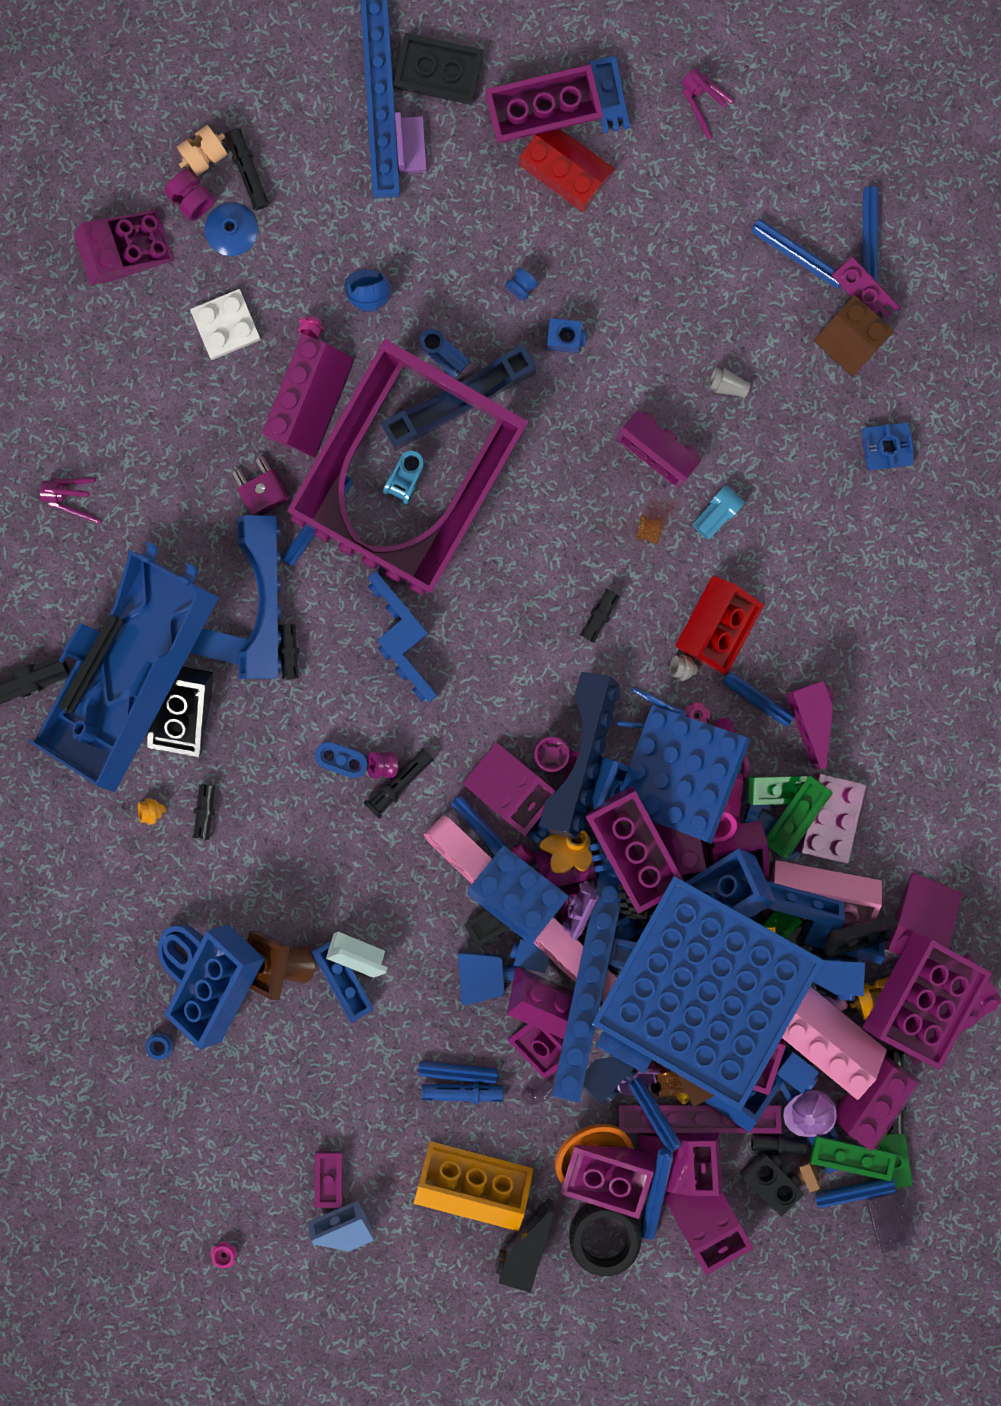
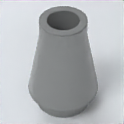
(728, 383)

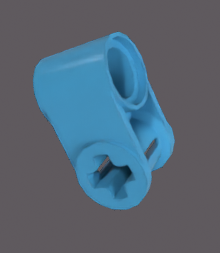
(403, 478)

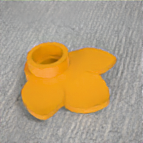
(568, 854)

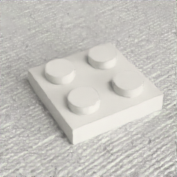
(225, 324)

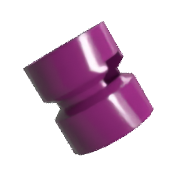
(185, 190)
(551, 754)

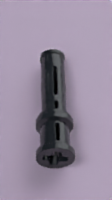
(389, 792)

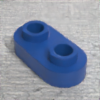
(341, 760)

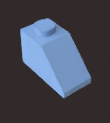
(342, 1228)

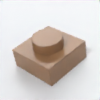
(809, 1175)

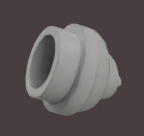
(682, 667)

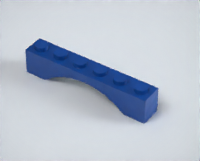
(258, 541)

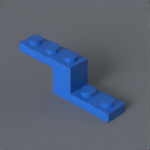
(401, 638)
(821, 917)

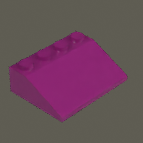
(926, 1000)

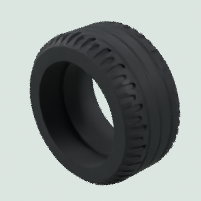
(600, 1266)

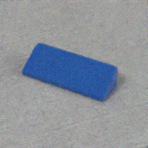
(344, 985)

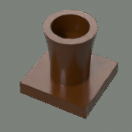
(279, 965)

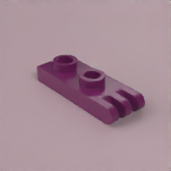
(859, 282)

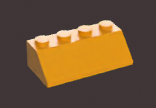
(474, 1186)

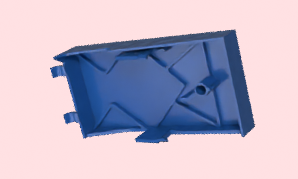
(159, 629)

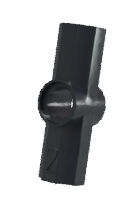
(32, 678)

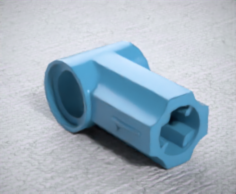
(721, 509)

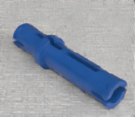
(470, 1093)

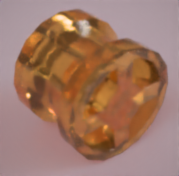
(648, 529)
(670, 1085)

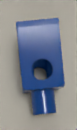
(482, 976)

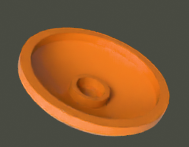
(592, 1135)

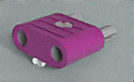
(262, 492)

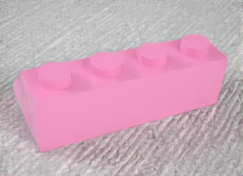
(860, 894)
(835, 1044)

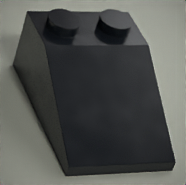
(184, 714)
(523, 1252)

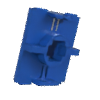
(874, 451)

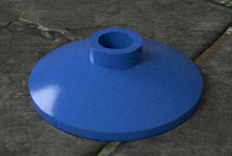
(235, 241)

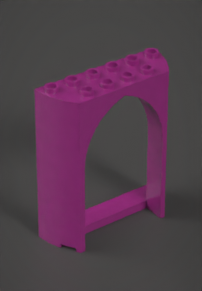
(321, 495)

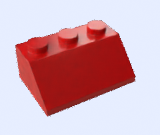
(566, 167)
(719, 625)

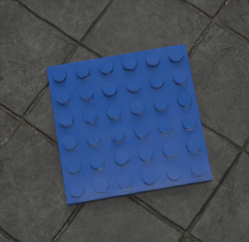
(707, 992)

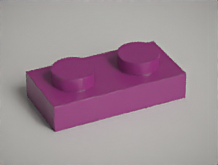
(328, 1179)

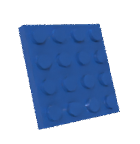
(685, 771)

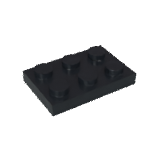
(438, 69)

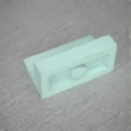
(356, 955)

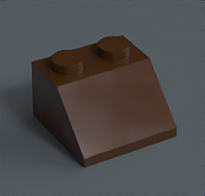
(853, 335)

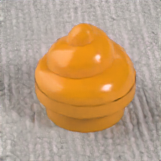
(150, 811)

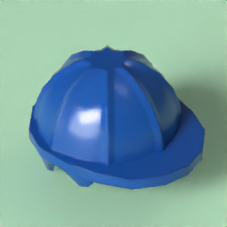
(367, 290)

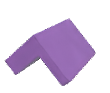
(410, 144)

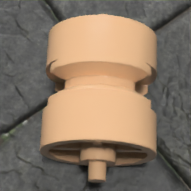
(202, 150)

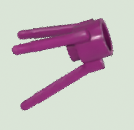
(698, 84)
(55, 491)

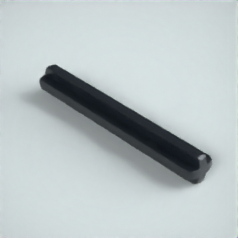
(91, 664)

